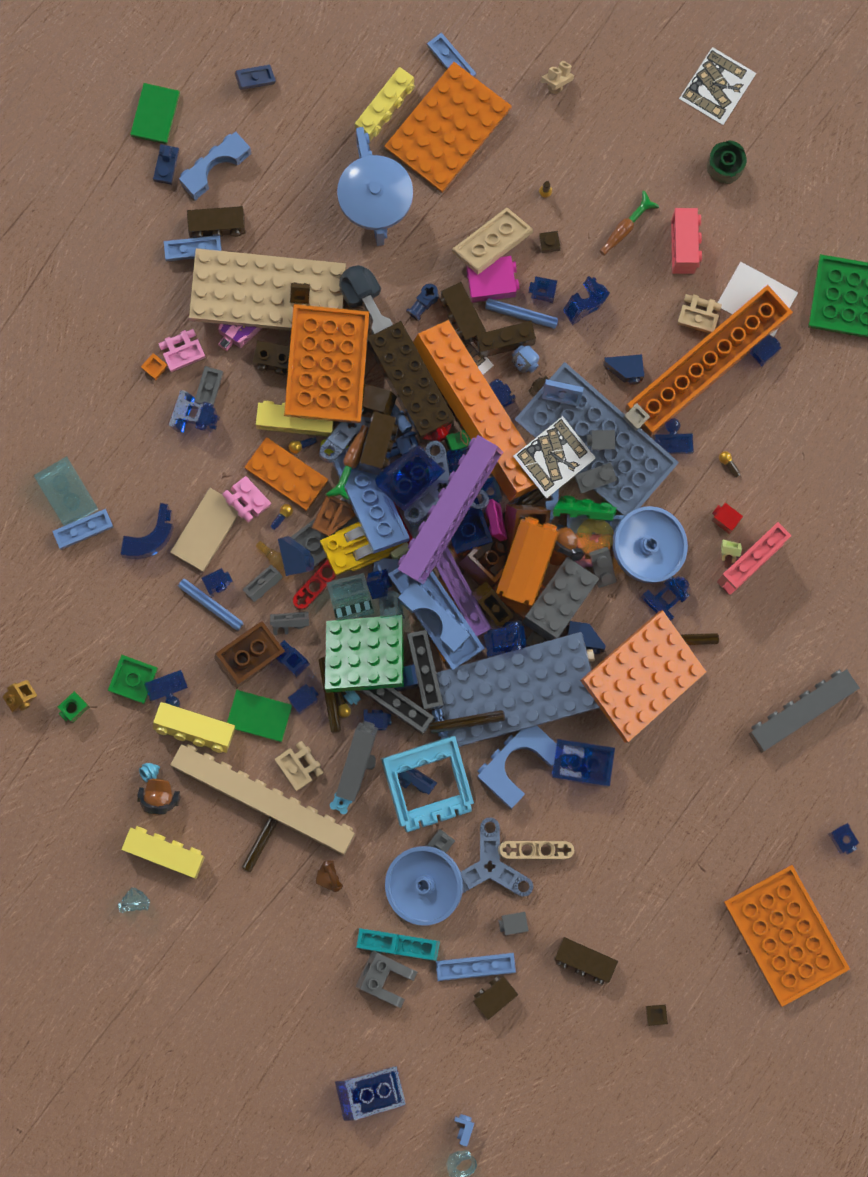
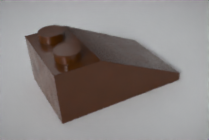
(515, 513)
(486, 562)
(248, 654)

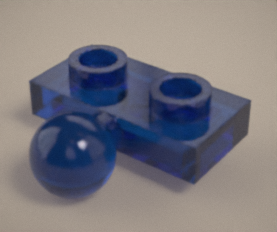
(674, 442)
(166, 687)

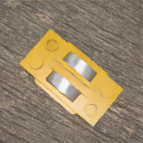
(350, 550)

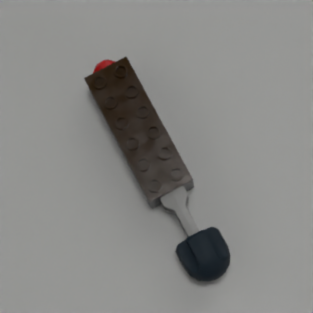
(399, 360)

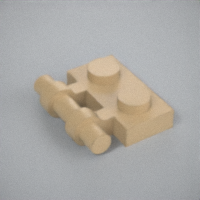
(697, 318)
(294, 769)

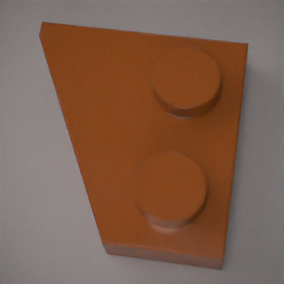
(332, 516)

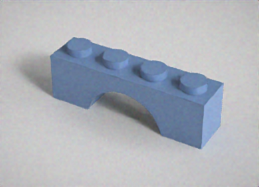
(231, 150)
(417, 599)

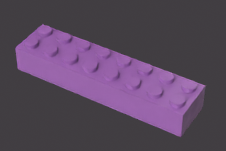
(450, 509)

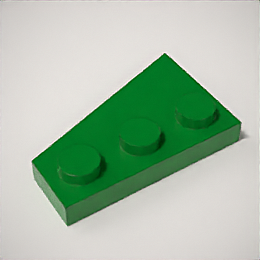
(576, 507)

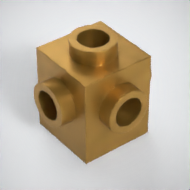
(19, 696)

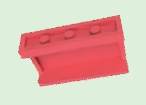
(754, 558)

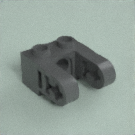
(375, 974)

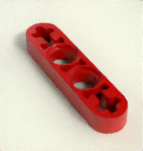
(317, 577)

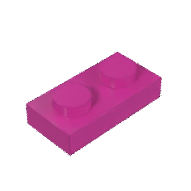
(495, 516)

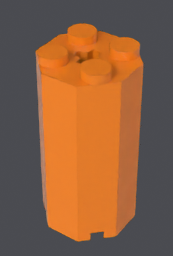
(528, 560)

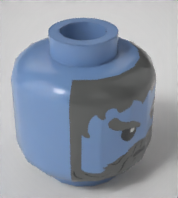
(525, 359)

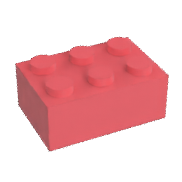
(685, 240)

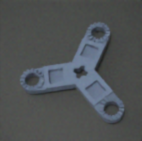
(342, 437)
(430, 496)
(501, 873)

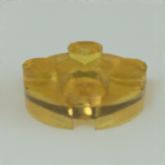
(595, 526)

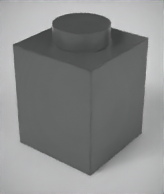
(601, 440)
(513, 923)

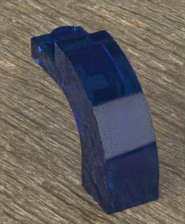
(152, 543)

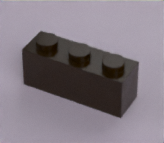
(216, 222)
(461, 312)
(505, 339)
(378, 443)
(585, 961)

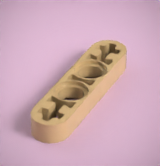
(536, 849)

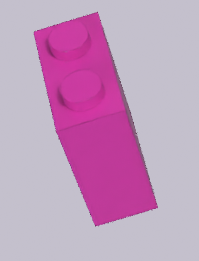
(493, 282)

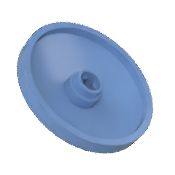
(375, 192)
(650, 544)
(424, 885)

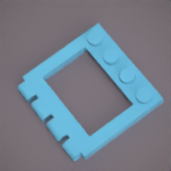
(422, 756)

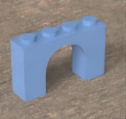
(494, 773)

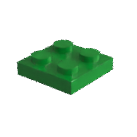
(130, 679)

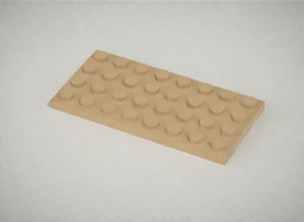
(256, 288)

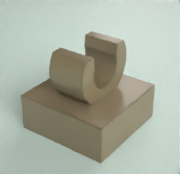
(636, 417)

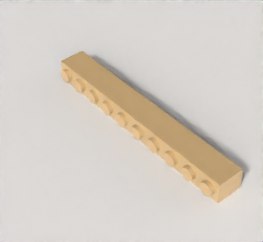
(263, 800)

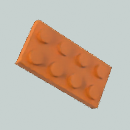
(286, 474)

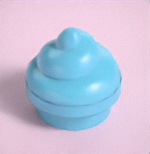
(149, 771)

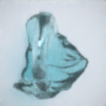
(133, 901)
(455, 1159)

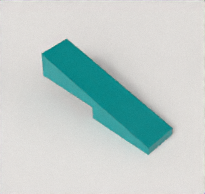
(398, 944)

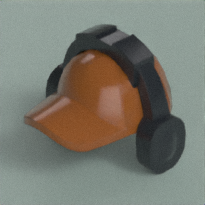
(565, 547)
(157, 797)

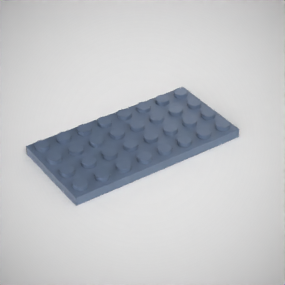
(637, 458)
(526, 684)

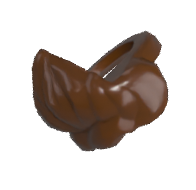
(327, 877)

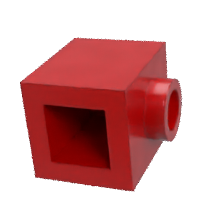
(726, 517)

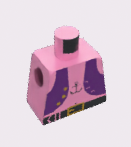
(236, 334)

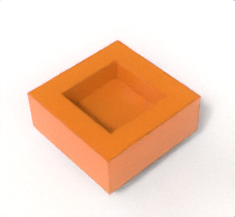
(154, 366)

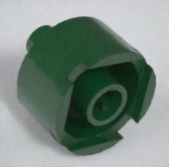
(723, 152)

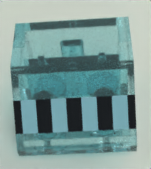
(350, 597)

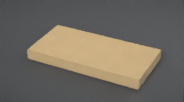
(492, 240)
(205, 531)

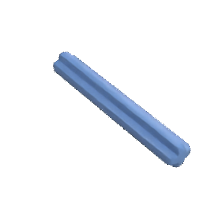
(521, 313)
(210, 604)

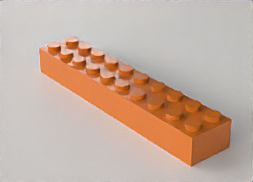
(711, 359)
(474, 403)

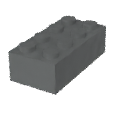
(560, 600)

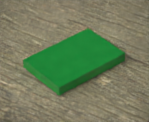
(155, 113)
(259, 715)

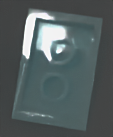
(65, 491)

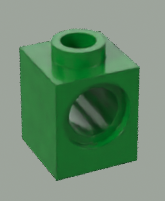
(74, 698)

